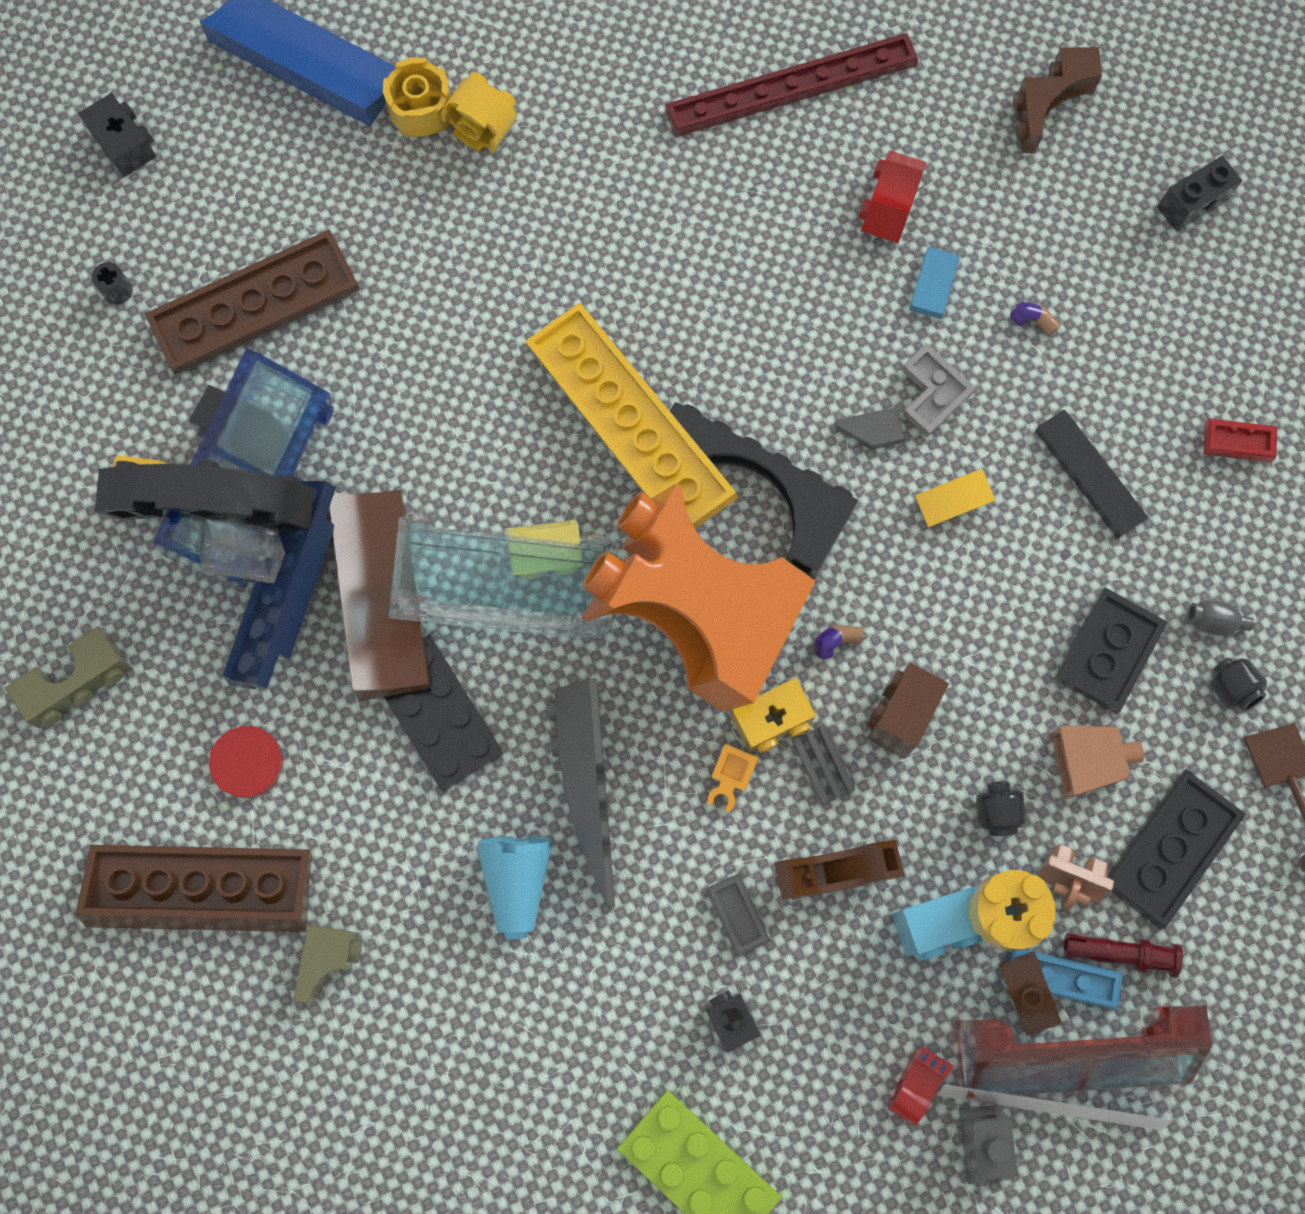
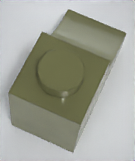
(323, 955)

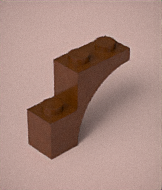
(1070, 75)

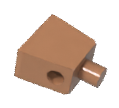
(1092, 757)

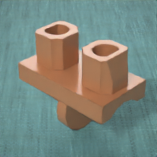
(1075, 882)

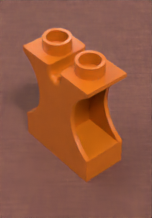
(715, 611)

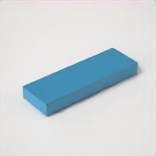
(1078, 980)

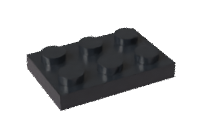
(1110, 650)

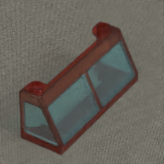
(1164, 1055)

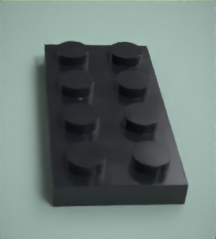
(445, 724)

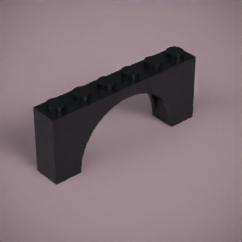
(814, 506)

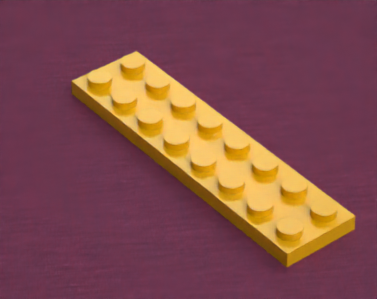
(628, 414)

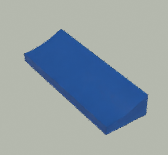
(301, 55)

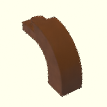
(838, 870)

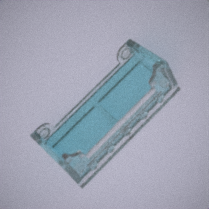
(495, 580)

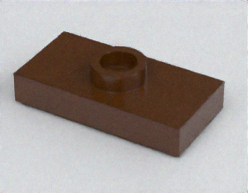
(1030, 993)

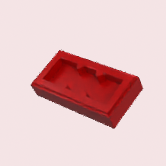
(1240, 440)

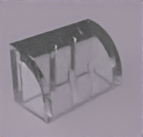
(240, 551)

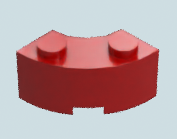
(893, 196)

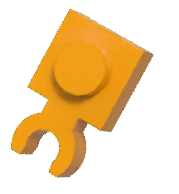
(734, 771)

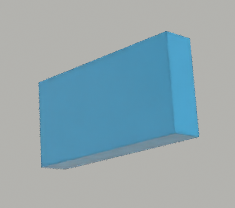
(934, 283)

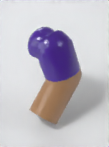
(1036, 313)
(833, 636)

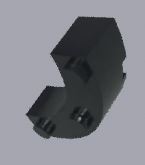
(204, 493)

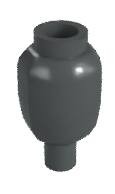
(1218, 618)

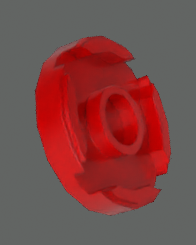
(246, 762)

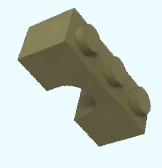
(96, 665)

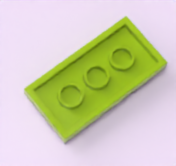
(694, 1163)

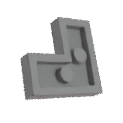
(942, 387)

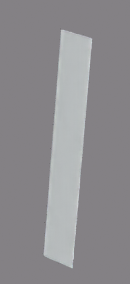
(1056, 1107)

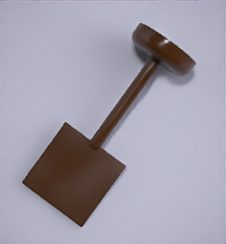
(1280, 759)

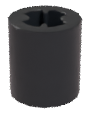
(112, 283)

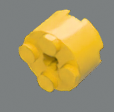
(416, 96)
(479, 113)
(1033, 905)

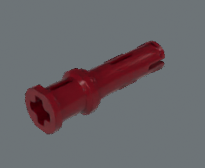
(1140, 955)

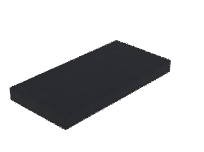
(1174, 849)

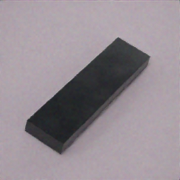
(1091, 474)

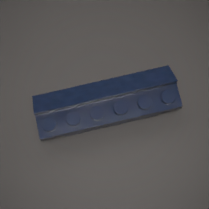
(278, 609)

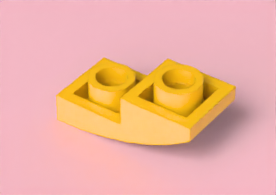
(955, 498)

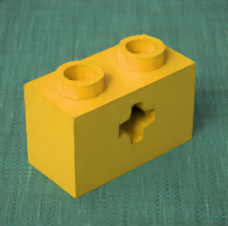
(785, 700)

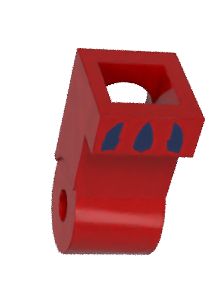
(918, 1085)

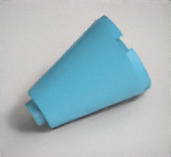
(514, 880)

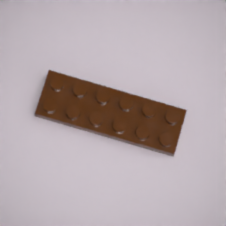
(251, 301)

